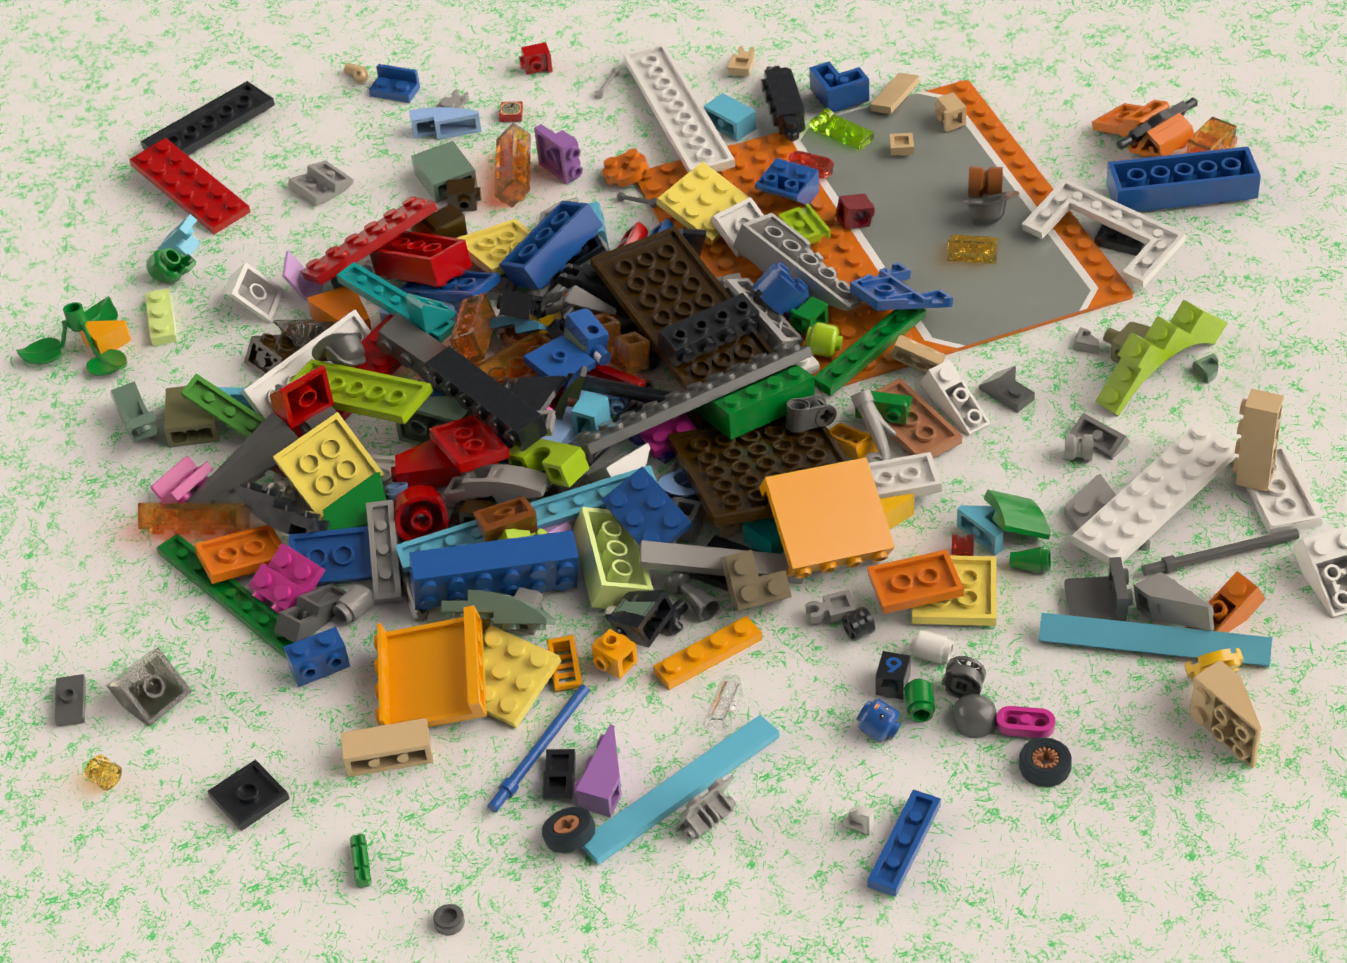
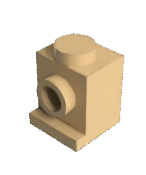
(950, 111)

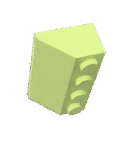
(608, 558)

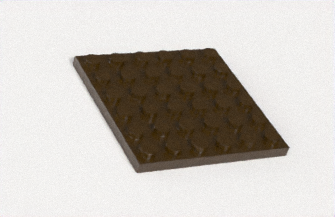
(730, 471)

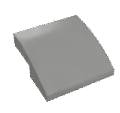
(320, 183)

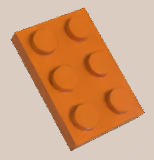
(237, 553)
(915, 581)

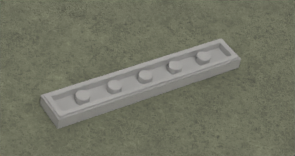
(704, 559)

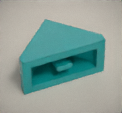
(427, 313)
(763, 536)

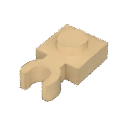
(742, 63)

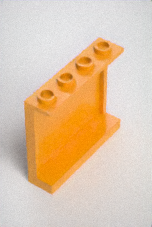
(828, 517)
(431, 671)

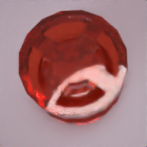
(962, 545)

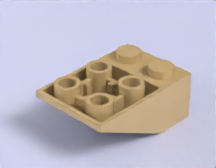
(1226, 711)

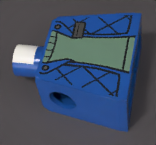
(588, 335)

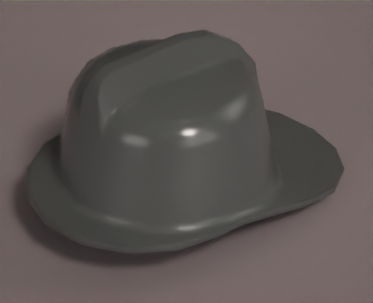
(989, 208)
(340, 349)

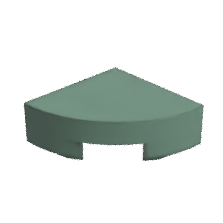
(1207, 367)

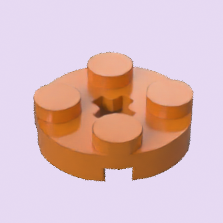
(625, 168)

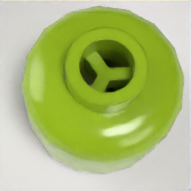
(823, 339)

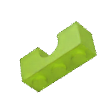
(560, 461)

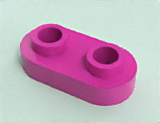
(1025, 722)

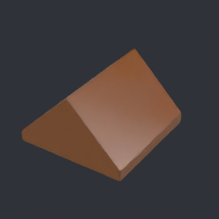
(506, 515)

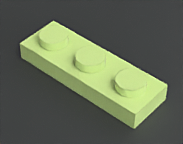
(160, 317)

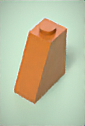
(335, 305)

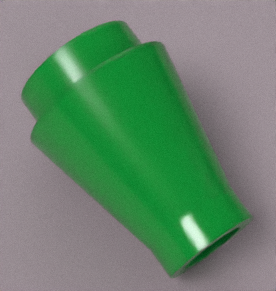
(1032, 560)

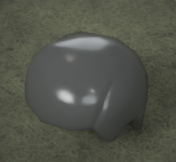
(975, 715)

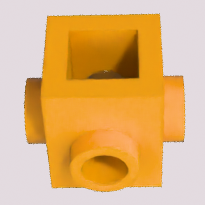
(614, 653)

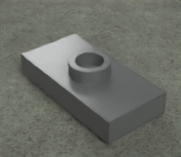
(70, 700)

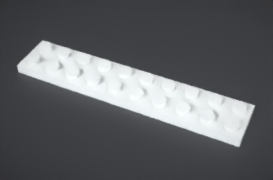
(678, 108)

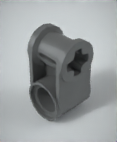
(808, 413)

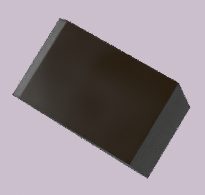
(447, 222)

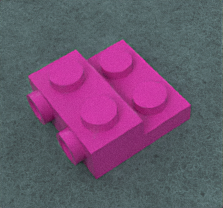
(285, 578)

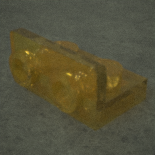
(973, 248)

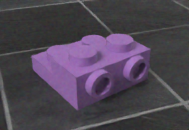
(558, 153)

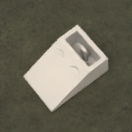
(1325, 567)

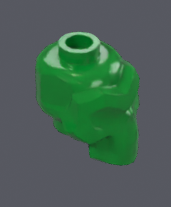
(169, 265)

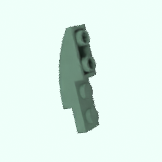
(503, 608)

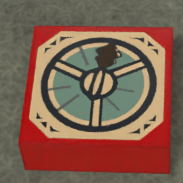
(511, 111)

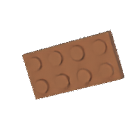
(925, 428)

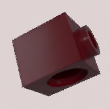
(854, 211)

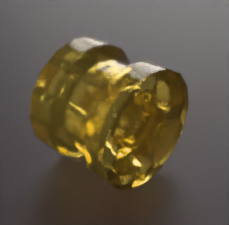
(103, 772)

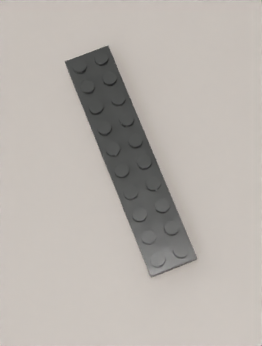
(695, 396)

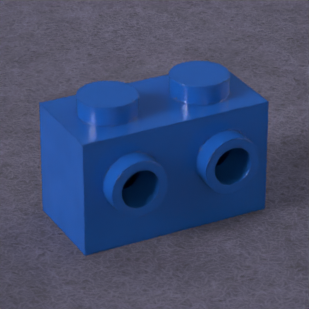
(317, 656)

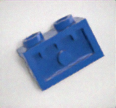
(395, 83)

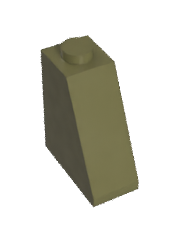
(186, 422)

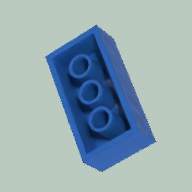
(551, 245)

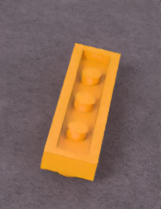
(707, 652)

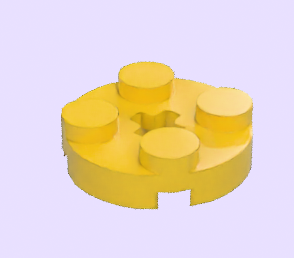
(1231, 660)

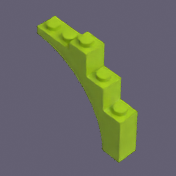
(1163, 340)

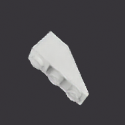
(954, 398)

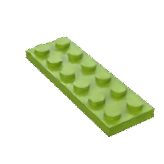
(372, 392)

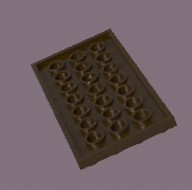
(663, 283)

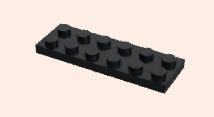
(214, 119)

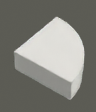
(860, 819)

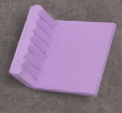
(293, 276)

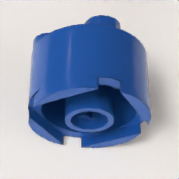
(781, 289)

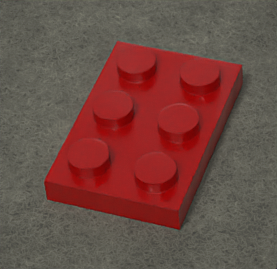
(469, 443)

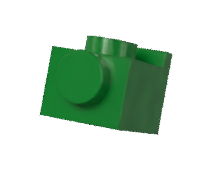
(808, 314)

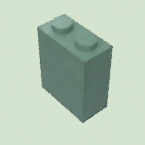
(439, 165)

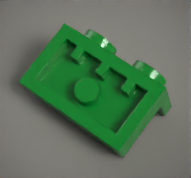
(892, 407)

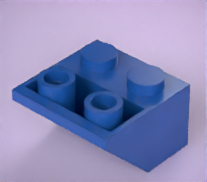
(790, 181)

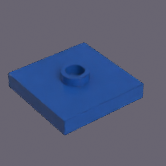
(558, 358)

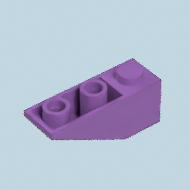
(601, 785)

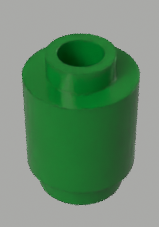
(919, 700)

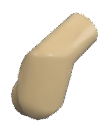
(360, 72)

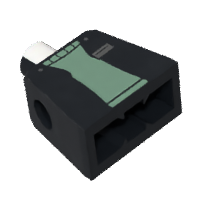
(641, 615)

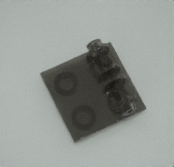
(302, 330)

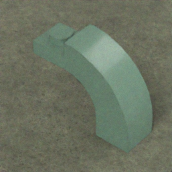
(133, 412)

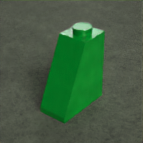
(350, 509)

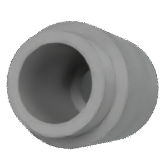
(353, 604)

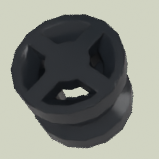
(858, 623)

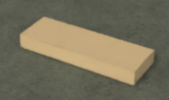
(894, 93)

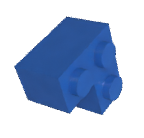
(838, 89)

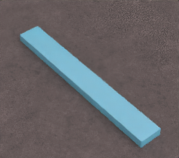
(1151, 638)
(680, 788)

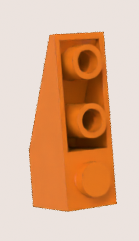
(1234, 603)

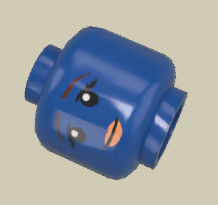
(879, 720)

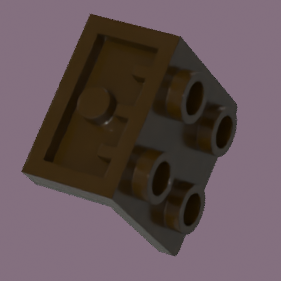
(268, 351)

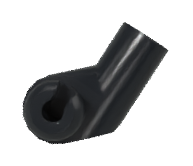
(673, 624)

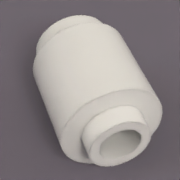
(932, 647)

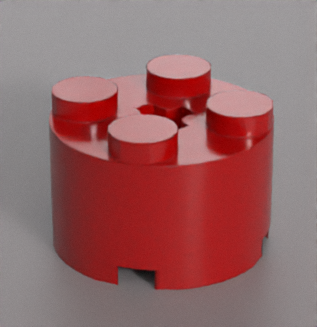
(417, 501)

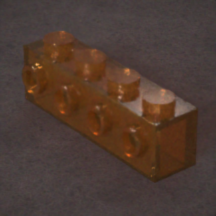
(512, 165)
(472, 328)
(188, 516)

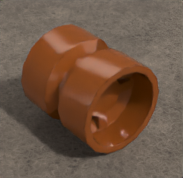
(985, 181)

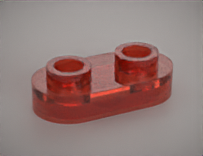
(822, 164)

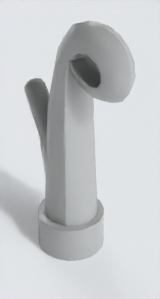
(875, 424)

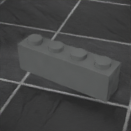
(408, 345)

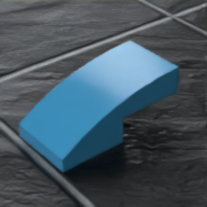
(522, 326)

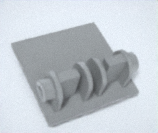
(706, 810)

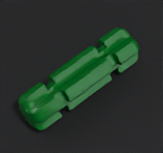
(360, 860)

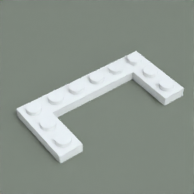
(1160, 239)

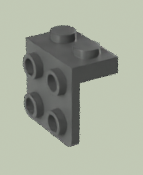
(1100, 596)

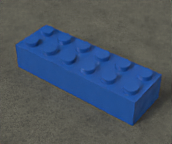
(1184, 179)
(496, 566)

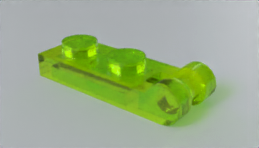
(842, 129)

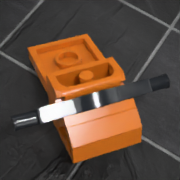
(1149, 128)

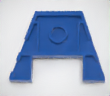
(889, 293)

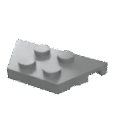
(1089, 502)

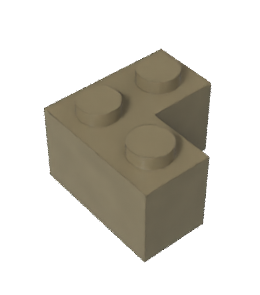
(746, 587)

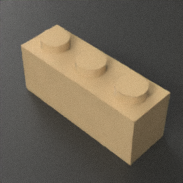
(386, 747)

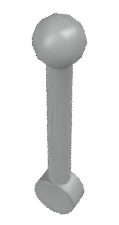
(599, 93)

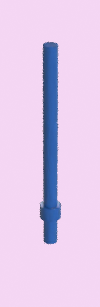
(510, 784)

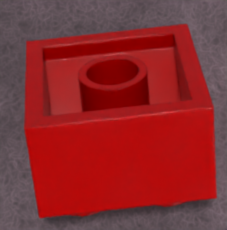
(303, 397)

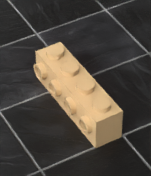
(1258, 439)

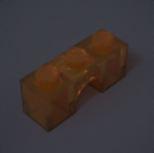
(629, 350)

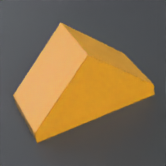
(107, 334)

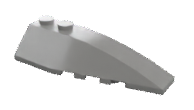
(772, 240)

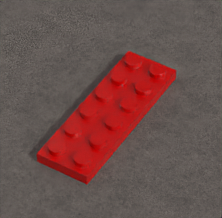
(190, 186)
(364, 243)

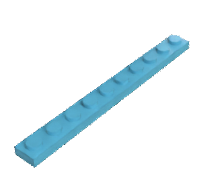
(549, 512)

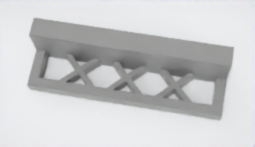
(770, 330)

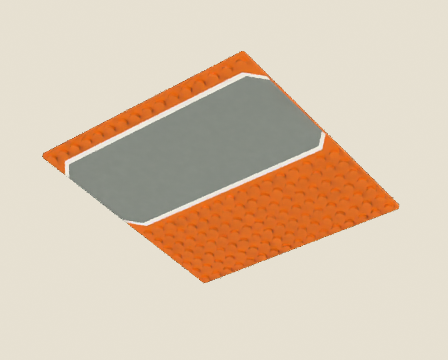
(916, 212)

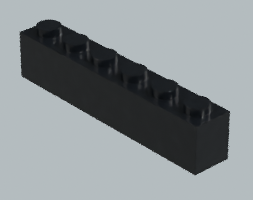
(486, 398)

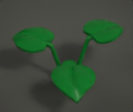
(48, 349)

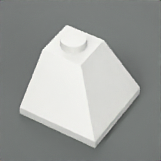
(254, 291)
(625, 462)

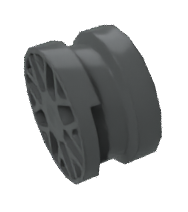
(963, 678)

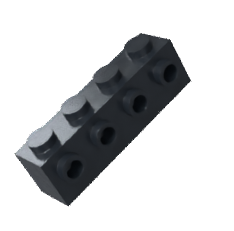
(708, 329)

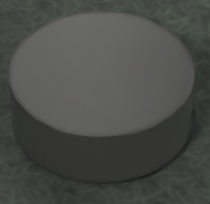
(449, 919)

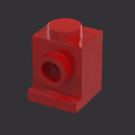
(535, 58)

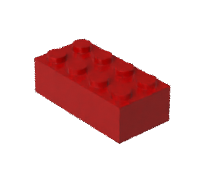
(422, 258)

